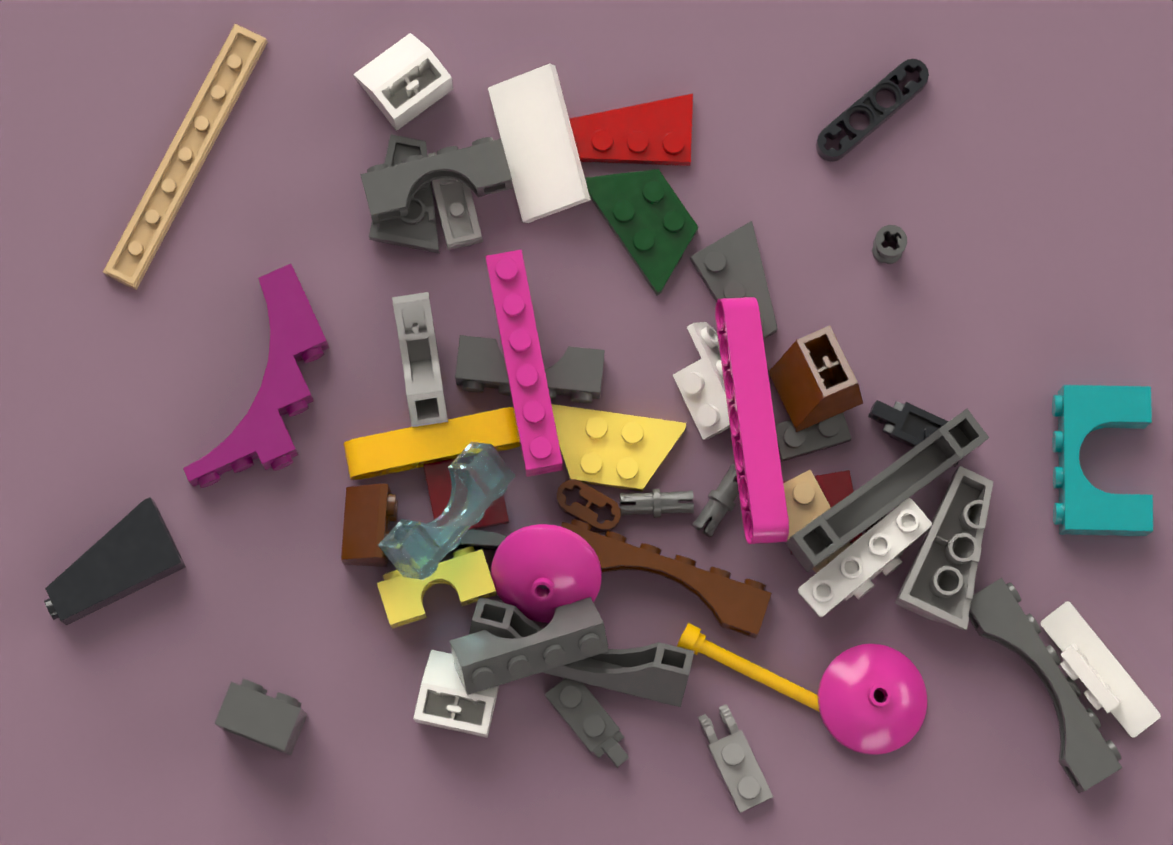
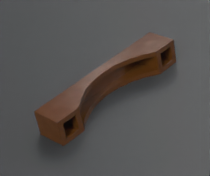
(732, 603)

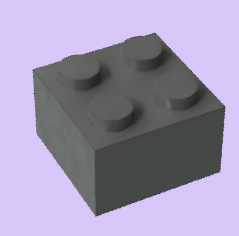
(260, 717)

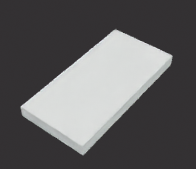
(539, 143)

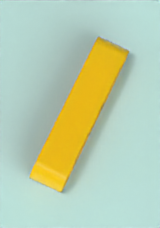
(427, 444)

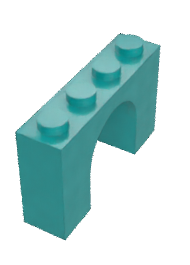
(1081, 505)

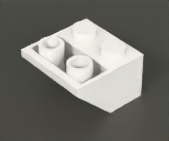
(405, 80)
(445, 703)

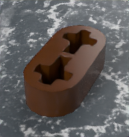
(593, 498)

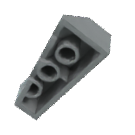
(948, 558)

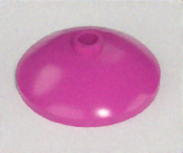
(549, 558)
(849, 703)

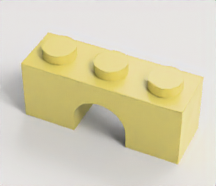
(465, 573)

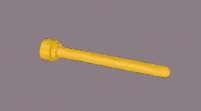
(695, 641)

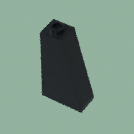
(118, 564)

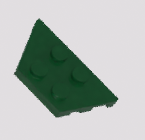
(645, 220)

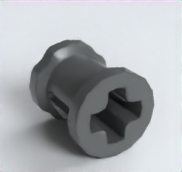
(889, 233)

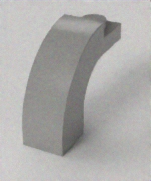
(420, 359)

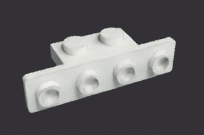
(704, 383)
(865, 559)
(1099, 670)

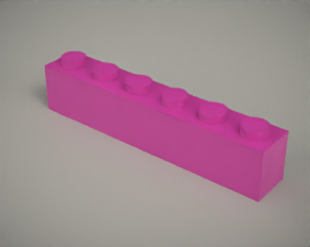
(524, 363)

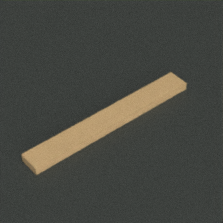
(185, 157)

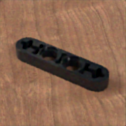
(875, 113)

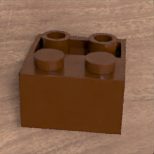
(815, 380)
(366, 523)

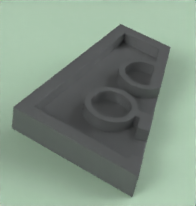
(419, 227)
(735, 270)

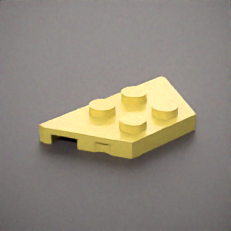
(613, 446)

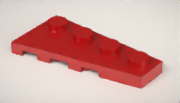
(638, 133)

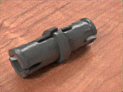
(720, 502)
(657, 503)

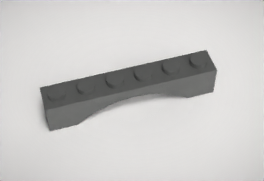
(887, 490)
(649, 672)
(1082, 747)

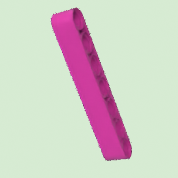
(751, 420)

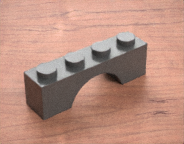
(480, 167)
(574, 375)
(491, 661)

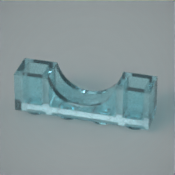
(477, 480)

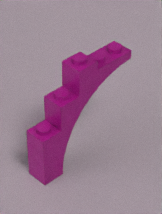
(262, 432)

